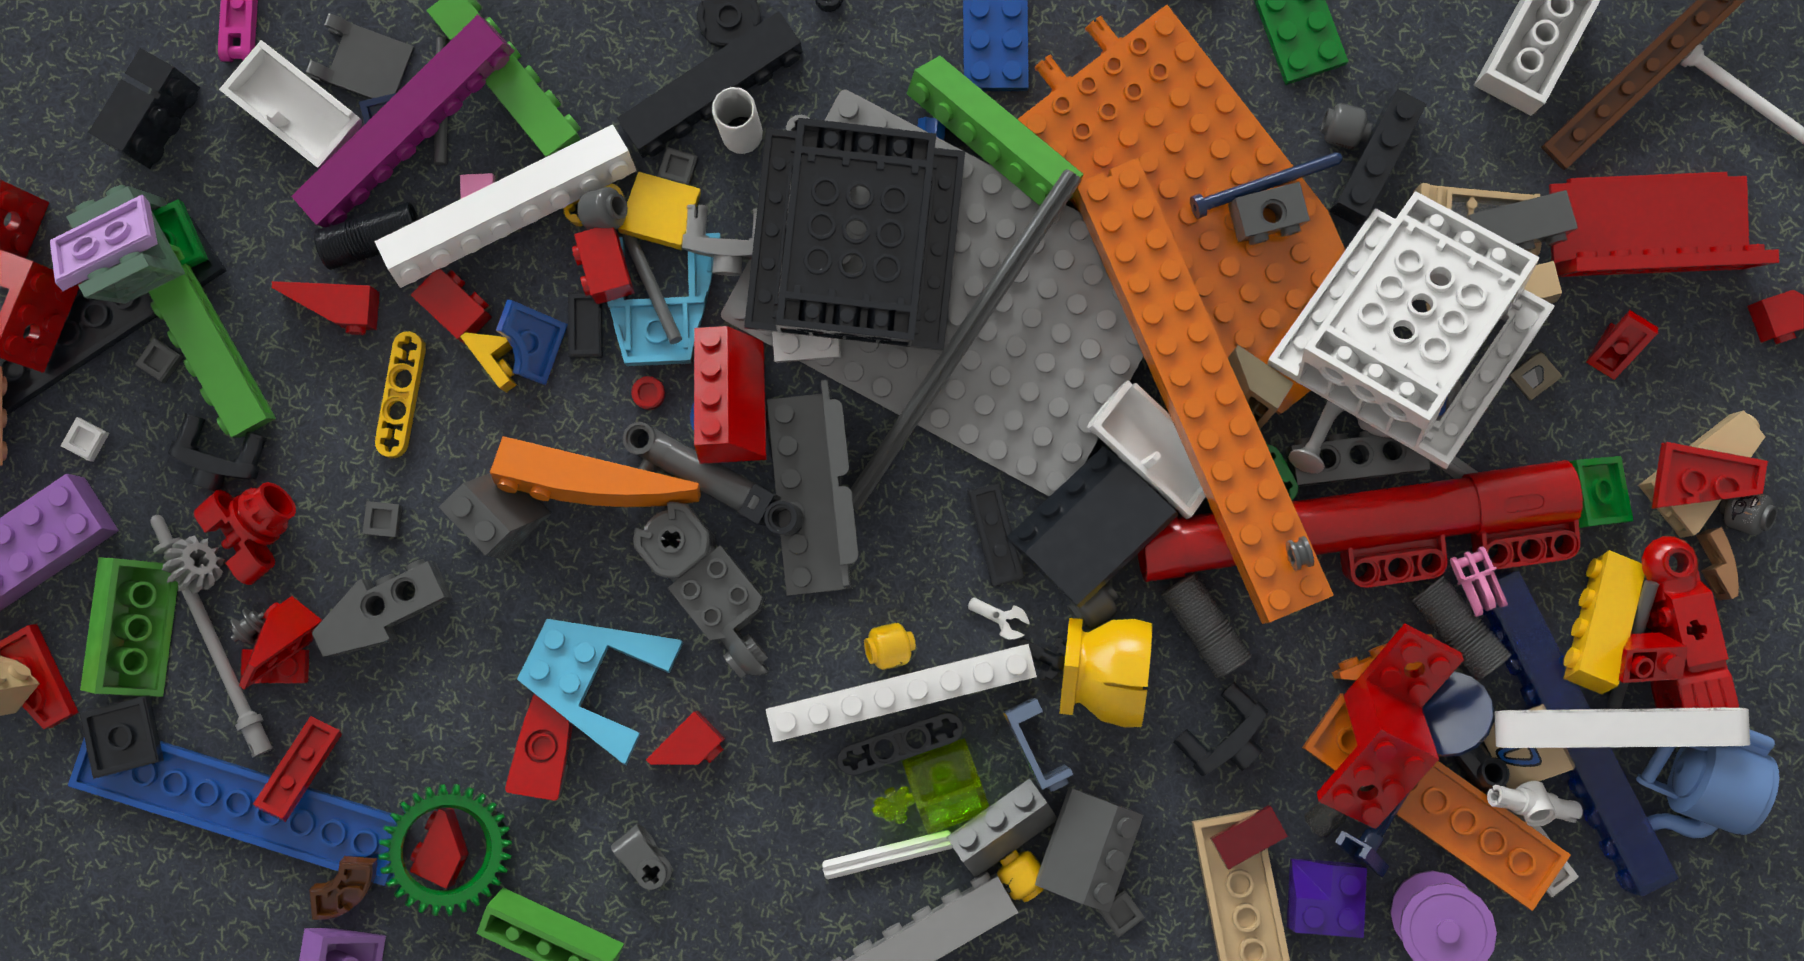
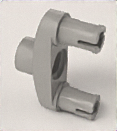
(726, 253)

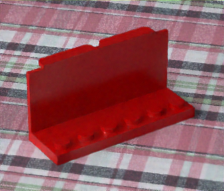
(1658, 225)

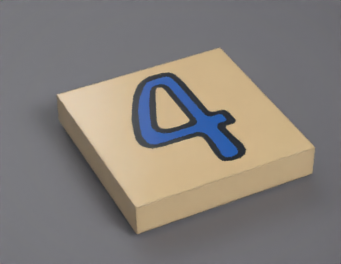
(1530, 763)

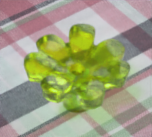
(894, 805)

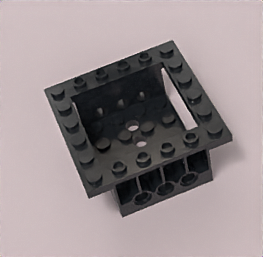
(884, 295)

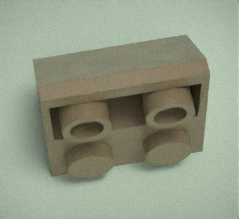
(1260, 383)

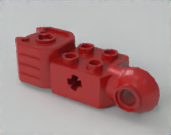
(1688, 614)

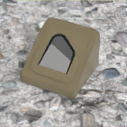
(1535, 375)

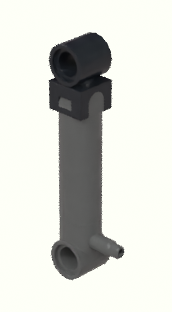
(713, 478)

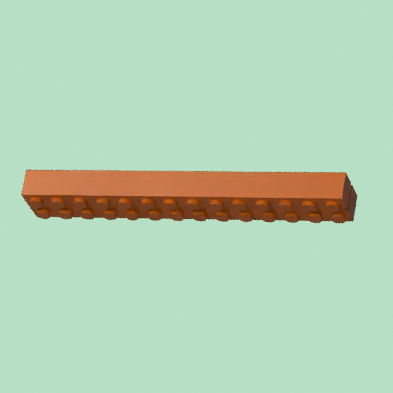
(1199, 389)

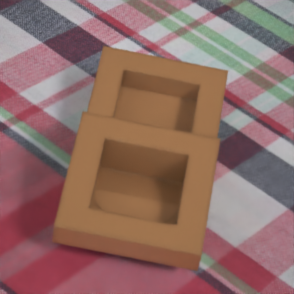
(1723, 573)

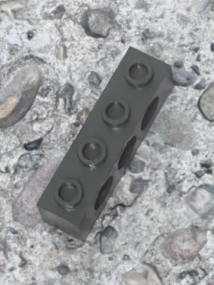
(1373, 463)

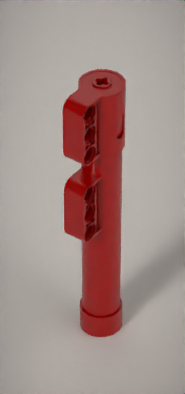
(1407, 524)

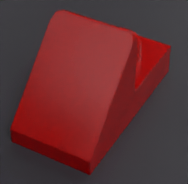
(1621, 344)
(290, 671)

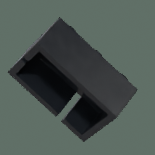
(143, 122)

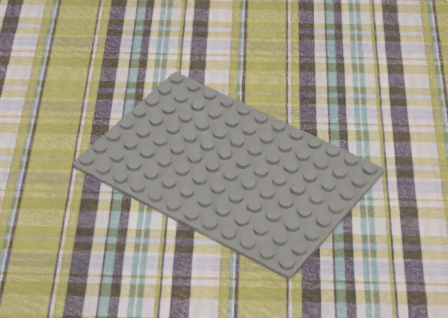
(1039, 360)

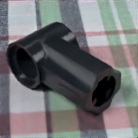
(1478, 762)

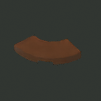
(345, 890)

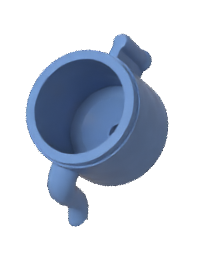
(1715, 787)

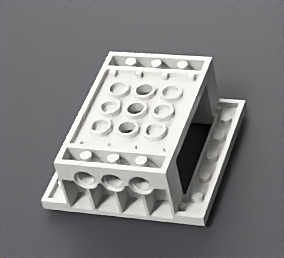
(1347, 341)

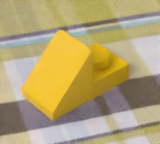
(488, 351)

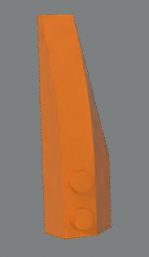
(583, 479)

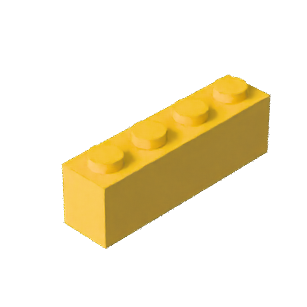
(1604, 622)

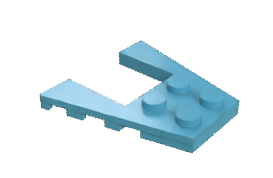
(640, 330)
(567, 662)

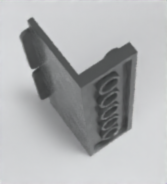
(808, 469)

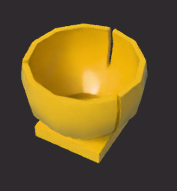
(1108, 670)

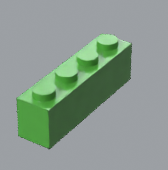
(543, 933)

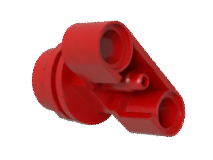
(249, 525)

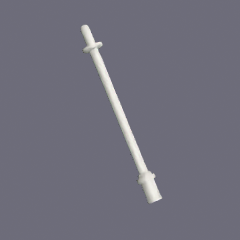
(1698, 59)

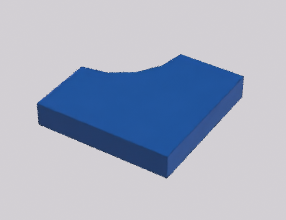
(533, 340)

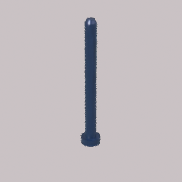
(1200, 205)

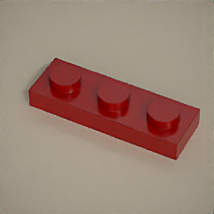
(297, 769)

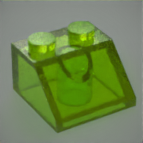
(945, 786)

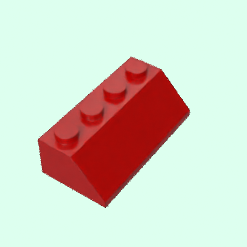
(729, 396)

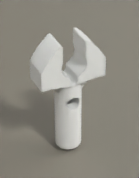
(999, 616)

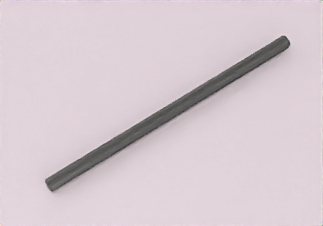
(964, 336)

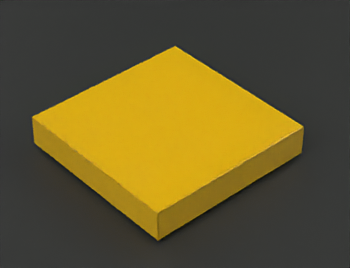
(658, 210)

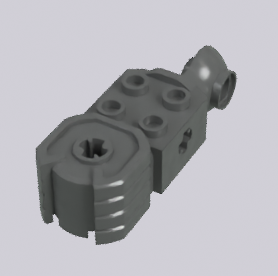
(705, 583)

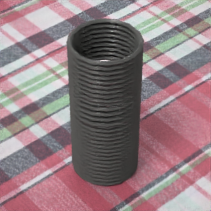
(1450, 617)
(1200, 620)

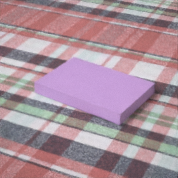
(102, 242)

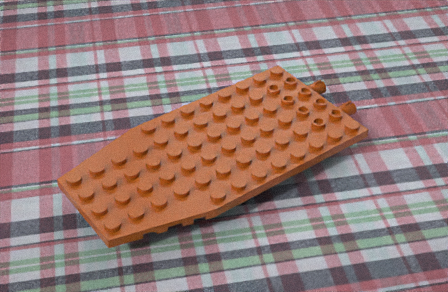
(1193, 135)

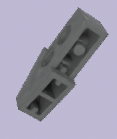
(356, 626)

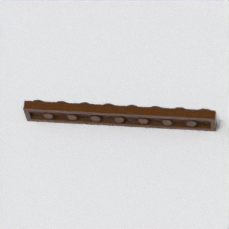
(1637, 79)

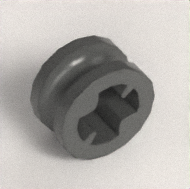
(1300, 553)

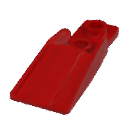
(540, 753)

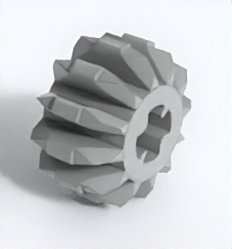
(181, 560)

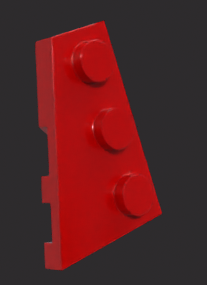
(1704, 475)
(51, 699)

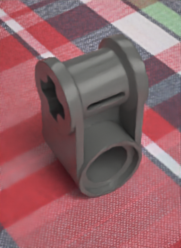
(639, 854)

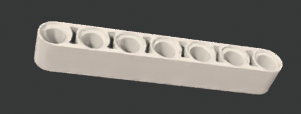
(1622, 728)

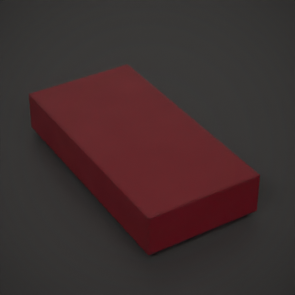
(1248, 837)

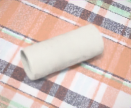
(733, 104)

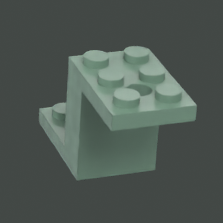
(138, 270)

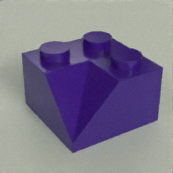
(1326, 898)

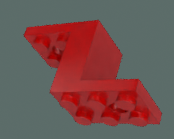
(32, 288)
(1390, 727)

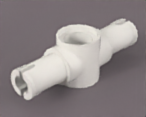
(1534, 803)

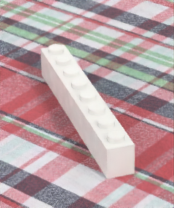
(505, 206)
(900, 692)

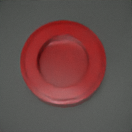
(648, 393)

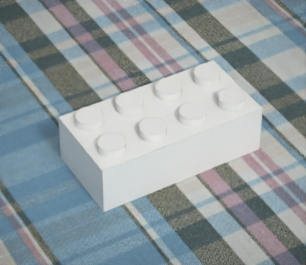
(1534, 51)

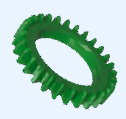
(469, 890)

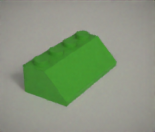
(129, 628)

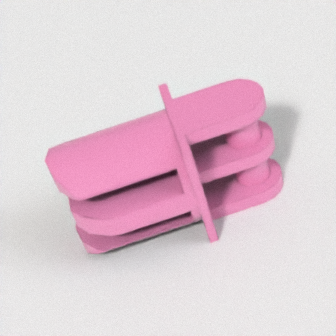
(1480, 587)

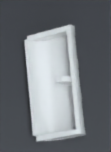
(291, 105)
(1149, 443)

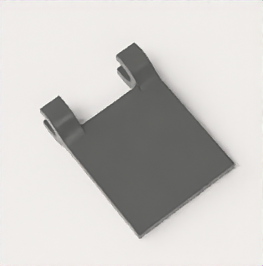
(364, 61)

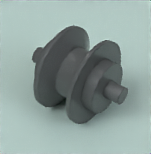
(248, 626)

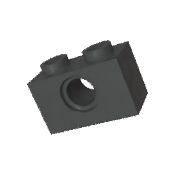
(1284, 201)

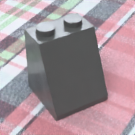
(492, 517)

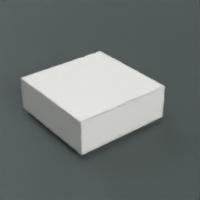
(84, 439)

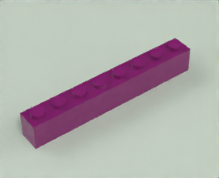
(403, 123)

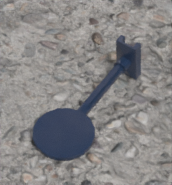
(1458, 721)

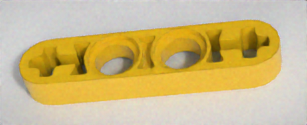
(394, 394)

